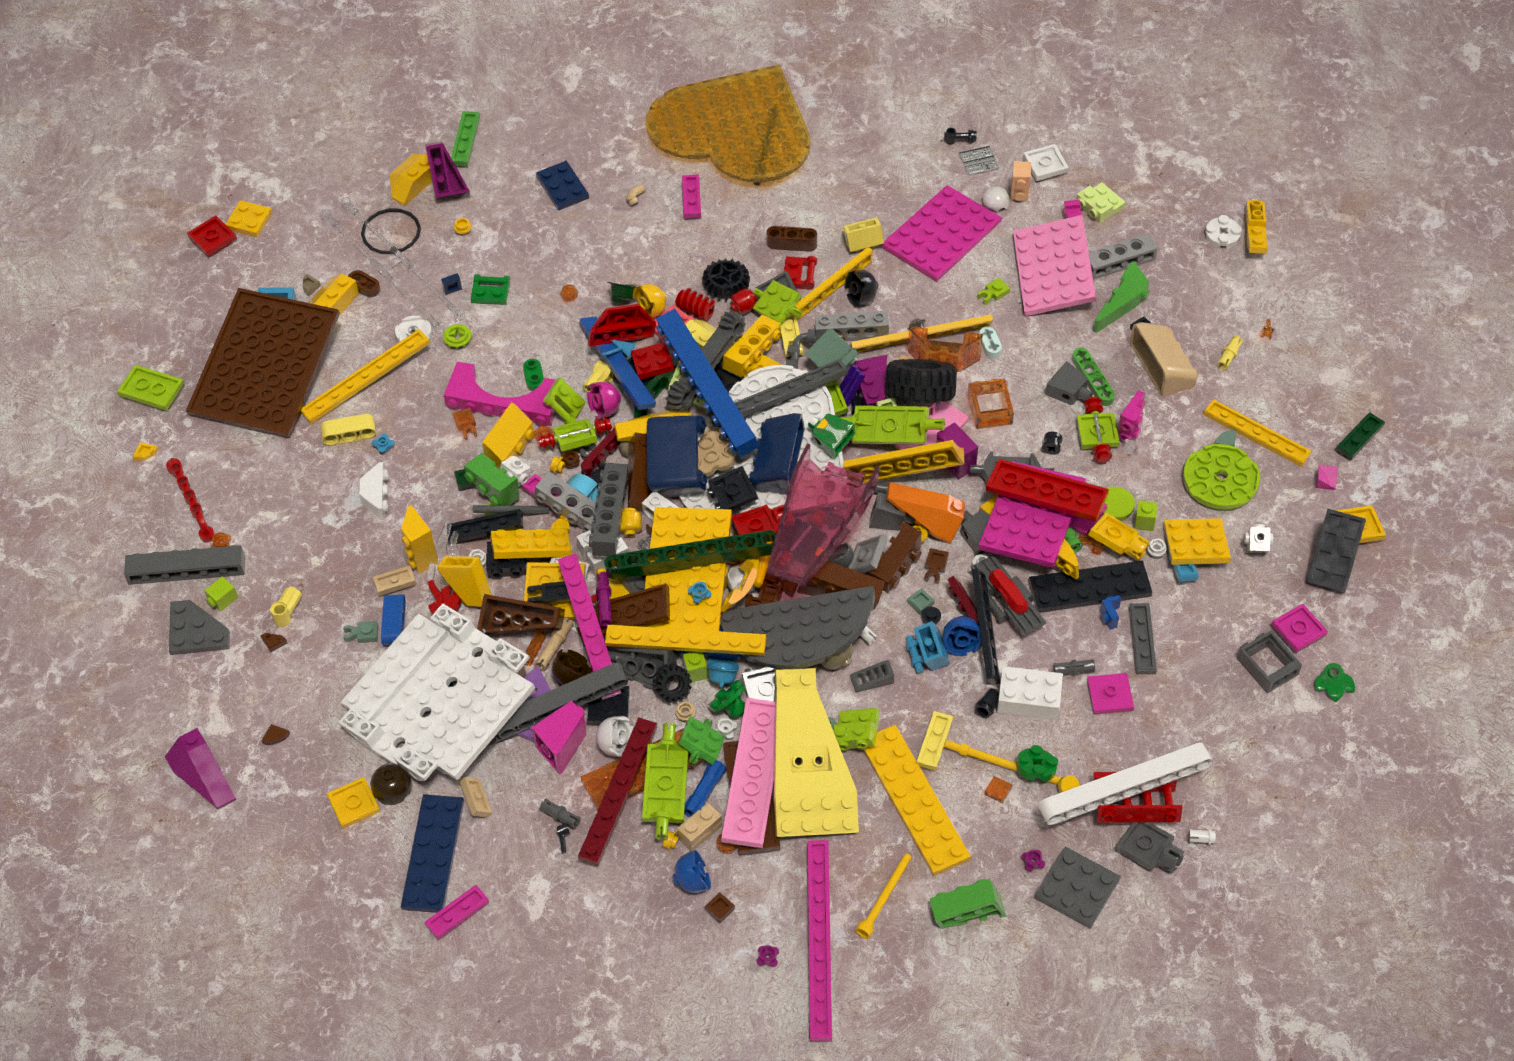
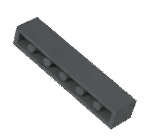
(184, 565)

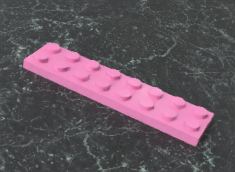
(752, 777)

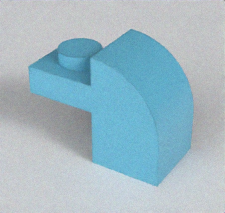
(584, 485)

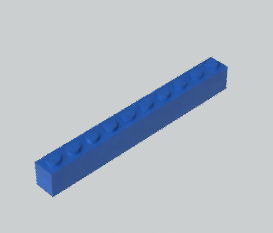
(707, 383)

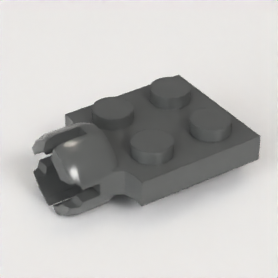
(1150, 847)

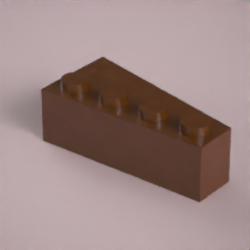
(512, 615)

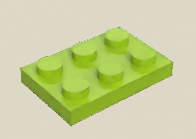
(150, 387)

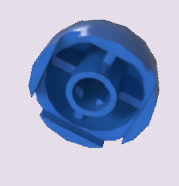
(961, 636)
(691, 873)

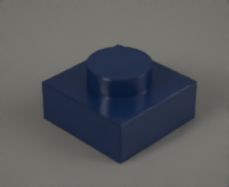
(451, 284)

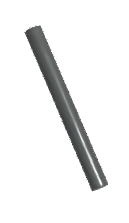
(503, 508)

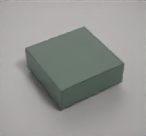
(920, 601)

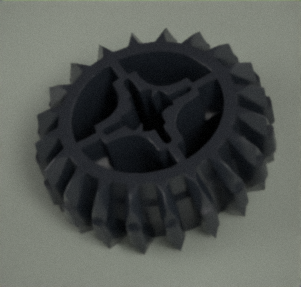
(725, 278)

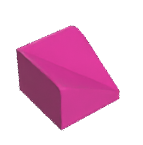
(1326, 477)

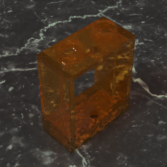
(985, 418)

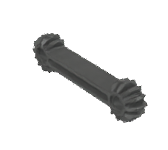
(729, 331)

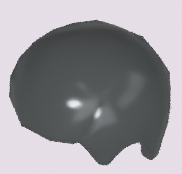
(843, 555)

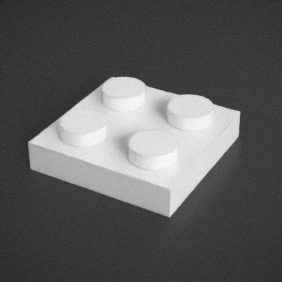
(1046, 162)

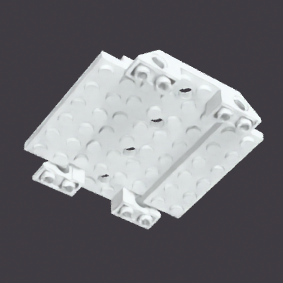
(415, 679)

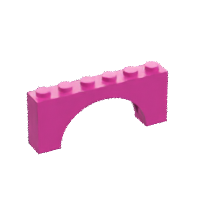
(465, 393)

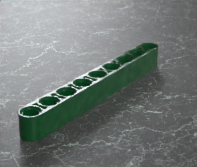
(682, 551)

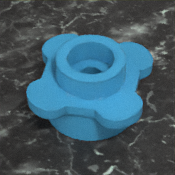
(383, 447)
(697, 587)

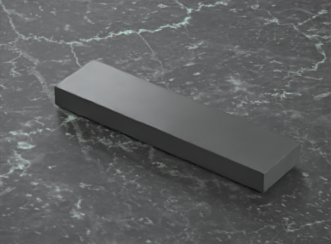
(1142, 638)

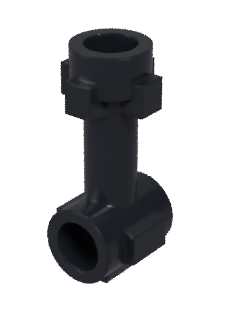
(951, 135)

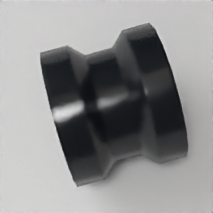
(1052, 443)

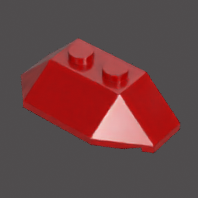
(621, 324)

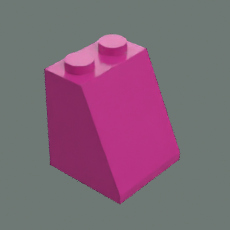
(560, 735)

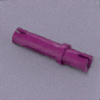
(603, 592)

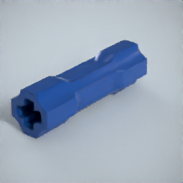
(711, 776)

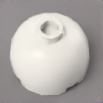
(614, 735)

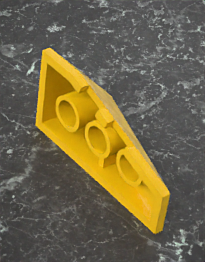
(626, 429)

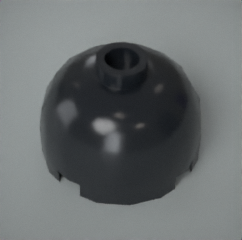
(861, 287)

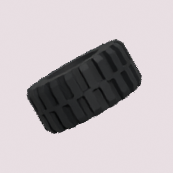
(921, 380)

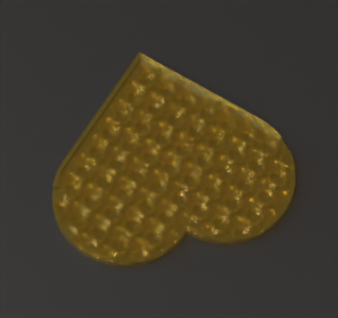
(738, 120)

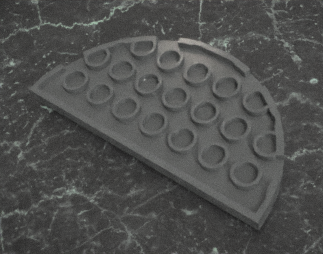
(805, 628)

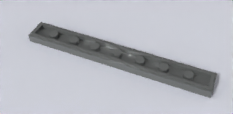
(786, 390)

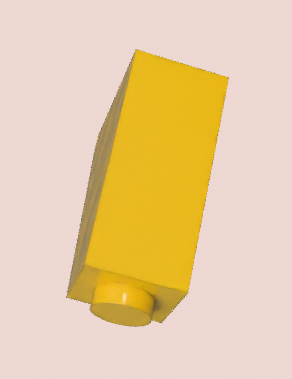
(466, 578)

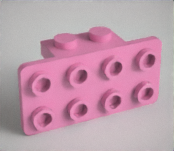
(940, 411)

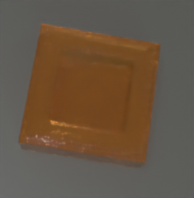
(998, 789)

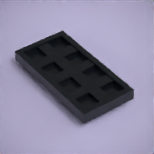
(1336, 551)

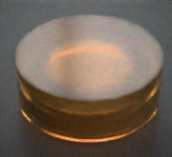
(725, 848)

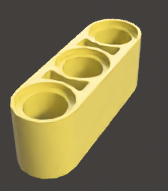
(348, 429)

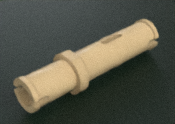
(555, 641)

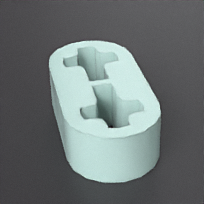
(993, 341)

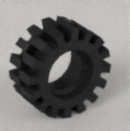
(680, 690)

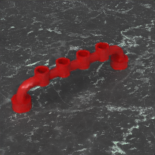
(175, 468)

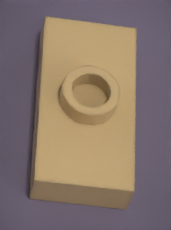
(394, 580)
(475, 797)

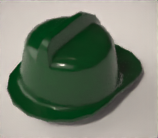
(622, 292)

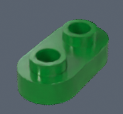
(533, 371)

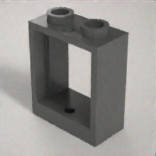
(1269, 683)

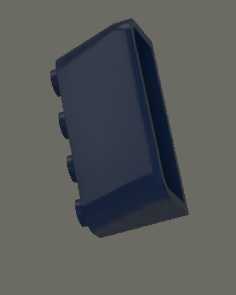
(777, 453)

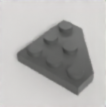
(195, 630)

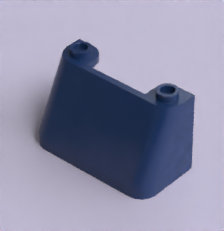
(674, 455)

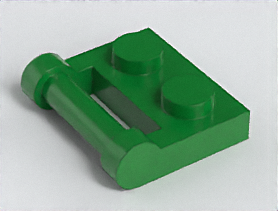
(490, 294)

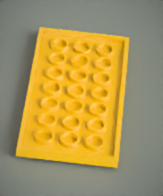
(682, 526)

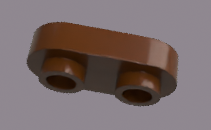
(366, 284)

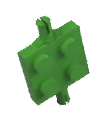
(701, 740)

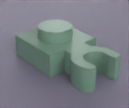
(364, 632)

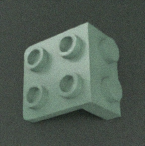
(831, 348)

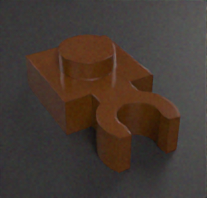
(936, 562)

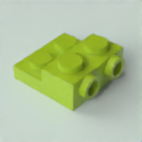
(857, 728)

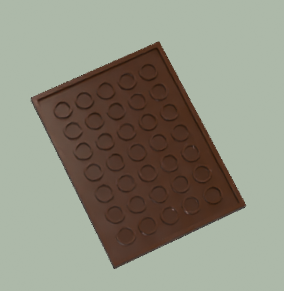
(263, 362)

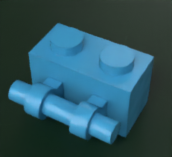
(931, 646)

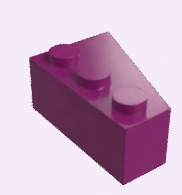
(443, 171)
(873, 385)

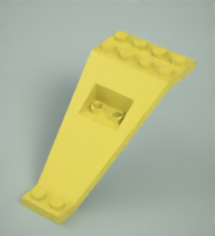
(808, 795)

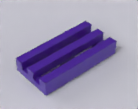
(851, 383)

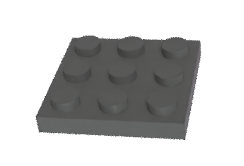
(1077, 887)

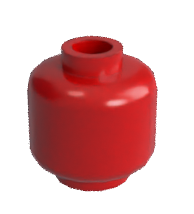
(743, 301)

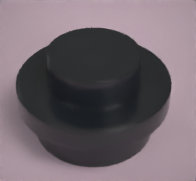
(931, 614)

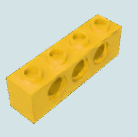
(751, 345)

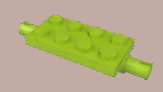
(893, 425)
(665, 782)

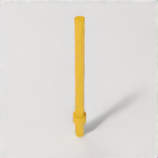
(965, 750)

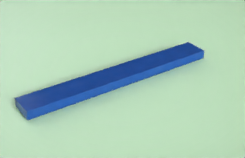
(622, 370)

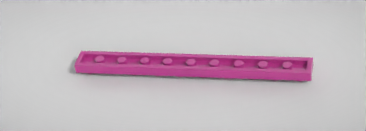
(819, 941)

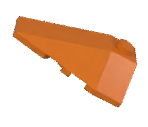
(934, 510)

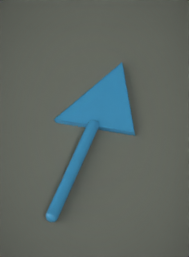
(625, 347)

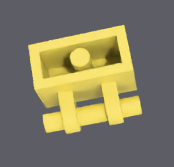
(863, 234)

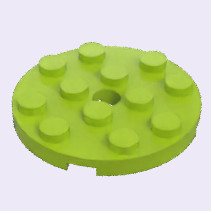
(1232, 492)

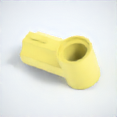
(600, 373)
(284, 607)

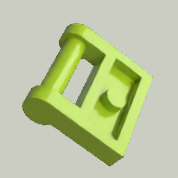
(567, 398)

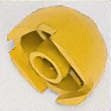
(651, 299)

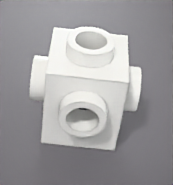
(516, 468)
(1255, 545)

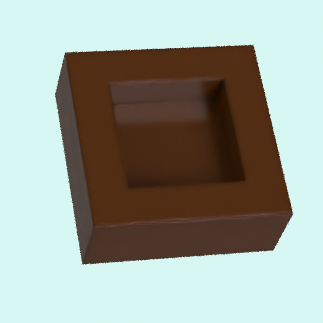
(720, 907)

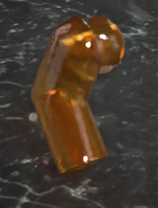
(1088, 540)

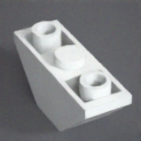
(374, 490)

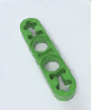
(1096, 375)

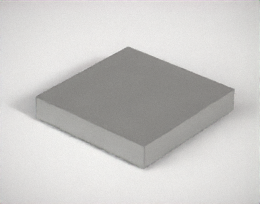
(868, 553)

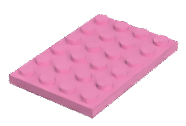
(1054, 265)

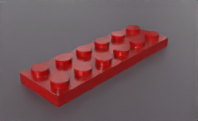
(1047, 490)

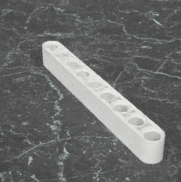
(1125, 783)

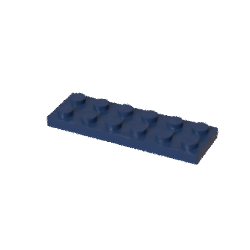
(432, 853)

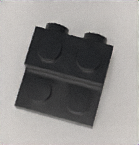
(732, 490)
(504, 567)

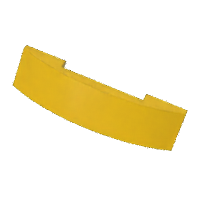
(750, 567)

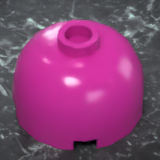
(603, 399)

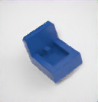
(1108, 611)

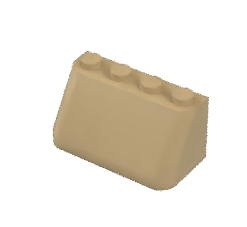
(1163, 358)

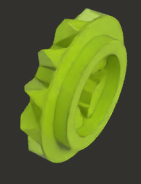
(450, 334)

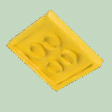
(1196, 541)
(547, 573)

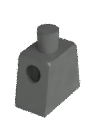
(1068, 385)
(886, 515)
(973, 529)

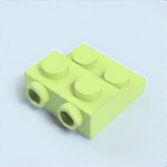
(1100, 202)

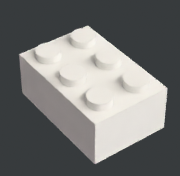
(1030, 693)

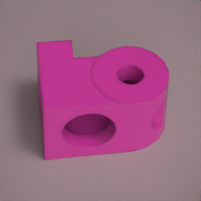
(1071, 208)

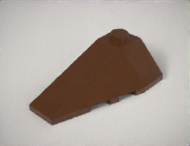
(637, 471)

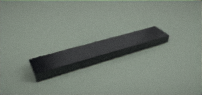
(986, 626)

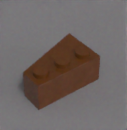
(899, 557)

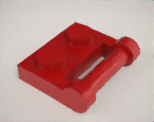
(794, 267)

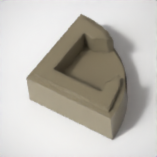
(310, 284)

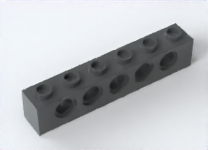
(610, 509)

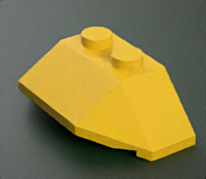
(410, 178)

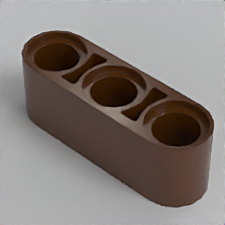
(791, 238)

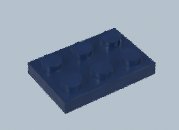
(562, 185)

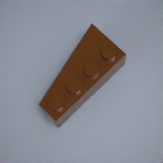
(839, 578)

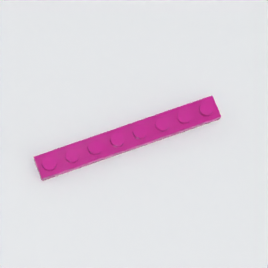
(585, 615)

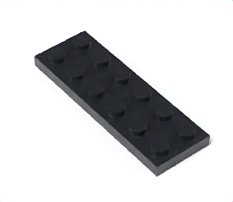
(1094, 584)

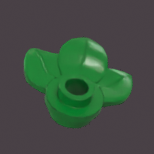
(1334, 684)

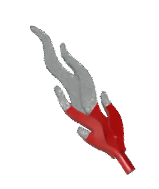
(438, 585)

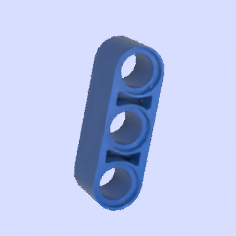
(392, 618)

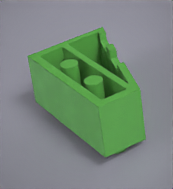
(492, 481)
(967, 903)

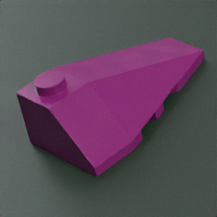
(195, 764)

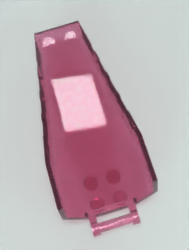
(817, 517)

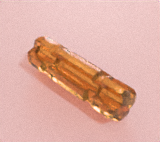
(534, 646)

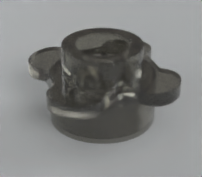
(917, 323)

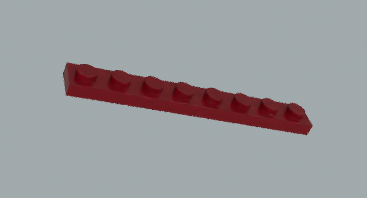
(617, 791)

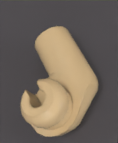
(632, 193)

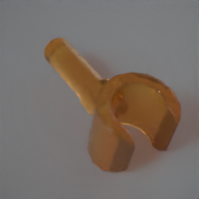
(1267, 330)

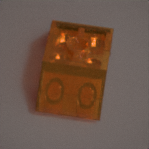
(954, 353)

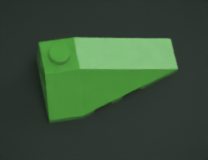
(1125, 298)

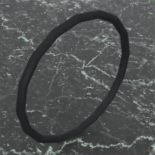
(385, 211)

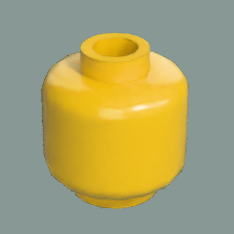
(631, 522)

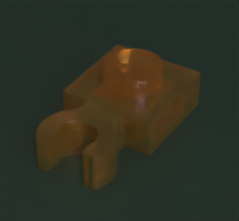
(465, 422)

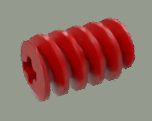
(695, 304)

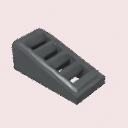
(870, 671)

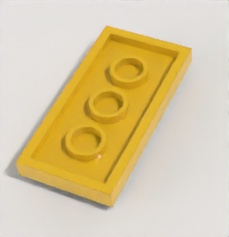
(530, 543)

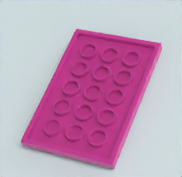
(941, 233)
(1026, 529)

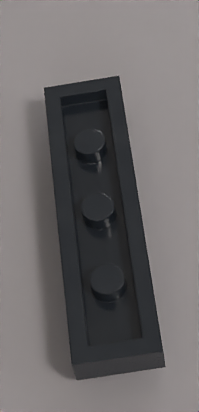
(484, 525)

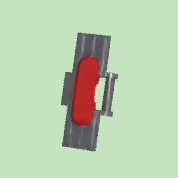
(1013, 591)

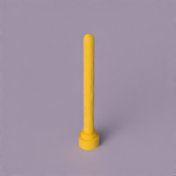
(865, 927)

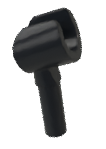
(562, 830)

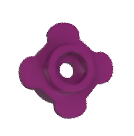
(1037, 856)
(767, 950)

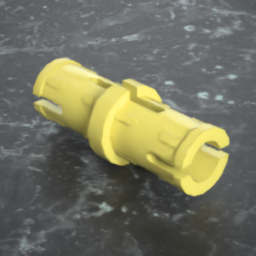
(1230, 352)

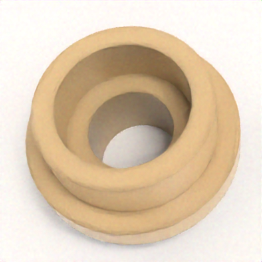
(685, 706)

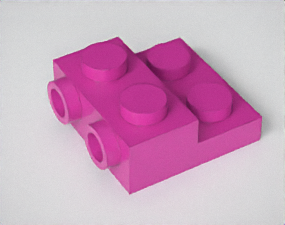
(1132, 418)

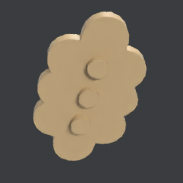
(714, 452)

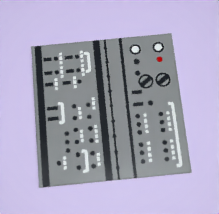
(979, 160)

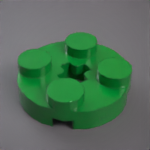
(1045, 767)

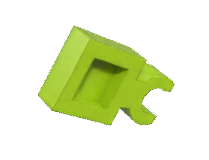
(995, 289)

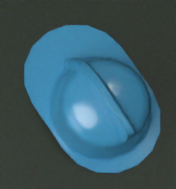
(722, 671)

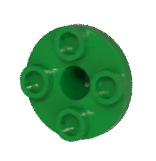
(729, 700)

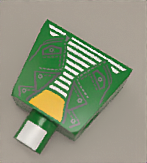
(831, 433)

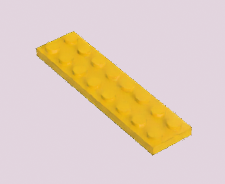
(916, 802)

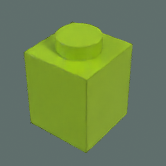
(1145, 515)
(220, 594)
(695, 665)

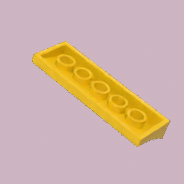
(908, 460)

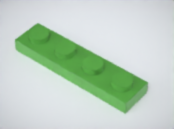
(465, 138)

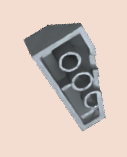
(642, 663)

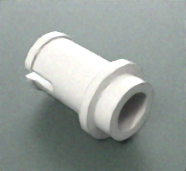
(868, 635)
(1202, 836)

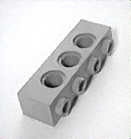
(1120, 255)
(854, 325)
(567, 494)

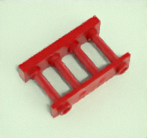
(1141, 813)

